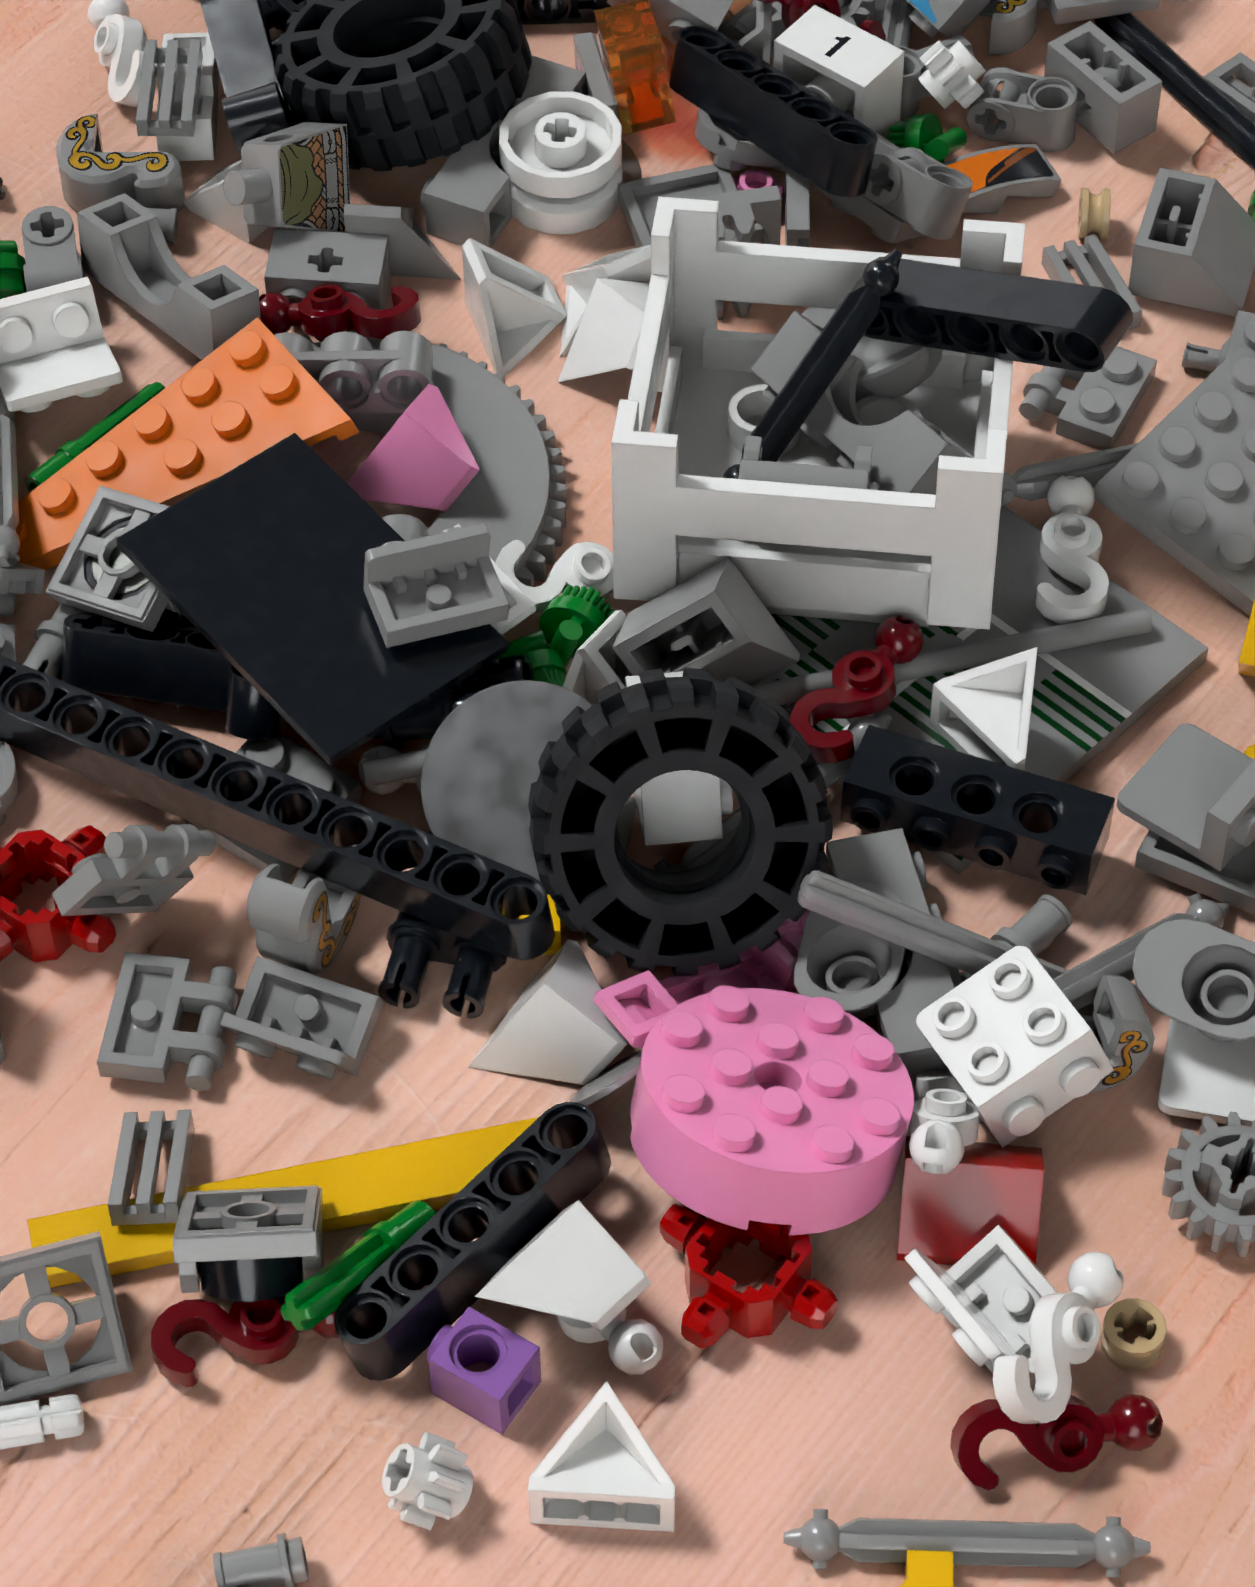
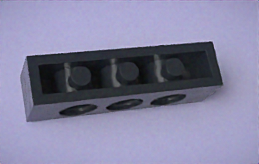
(977, 809)

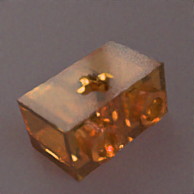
(635, 65)

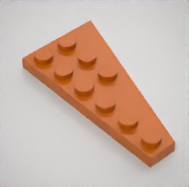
(186, 437)

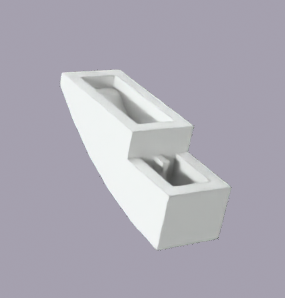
(203, 143)

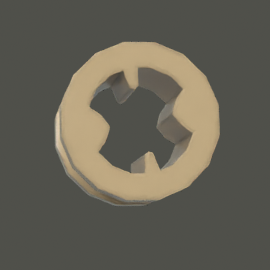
(1094, 213)
(1123, 1317)

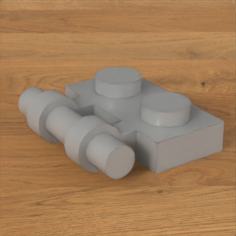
(1100, 401)
(138, 875)
(147, 1015)

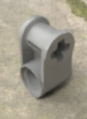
(1028, 110)
(919, 191)
(49, 248)

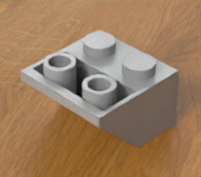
(1193, 245)
(706, 625)

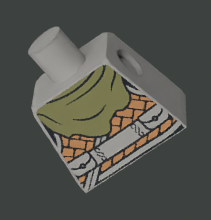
(294, 178)

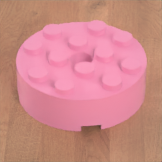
(770, 1109)

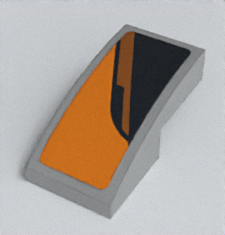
(1005, 172)

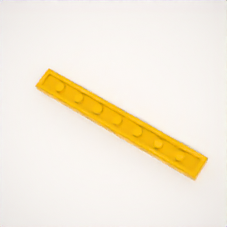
(354, 1187)

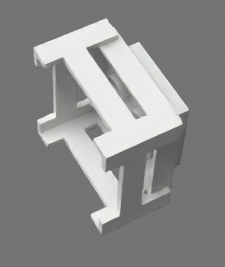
(795, 543)

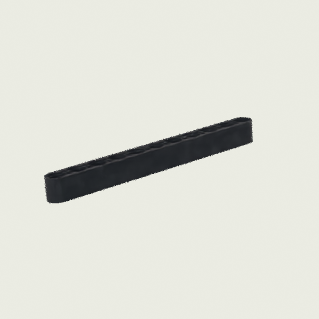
(209, 789)

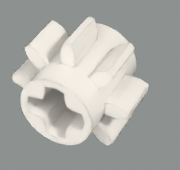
(952, 74)
(427, 1481)

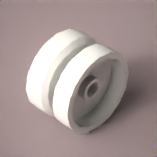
(562, 161)

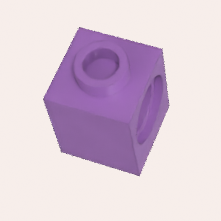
(489, 1395)

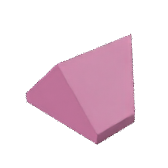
(419, 459)

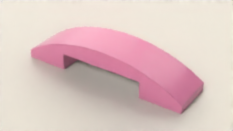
(642, 999)

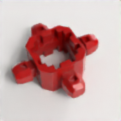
(48, 933)
(714, 1299)

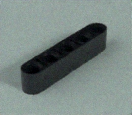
(773, 111)
(1002, 316)
(442, 1252)

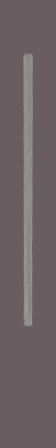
(925, 664)

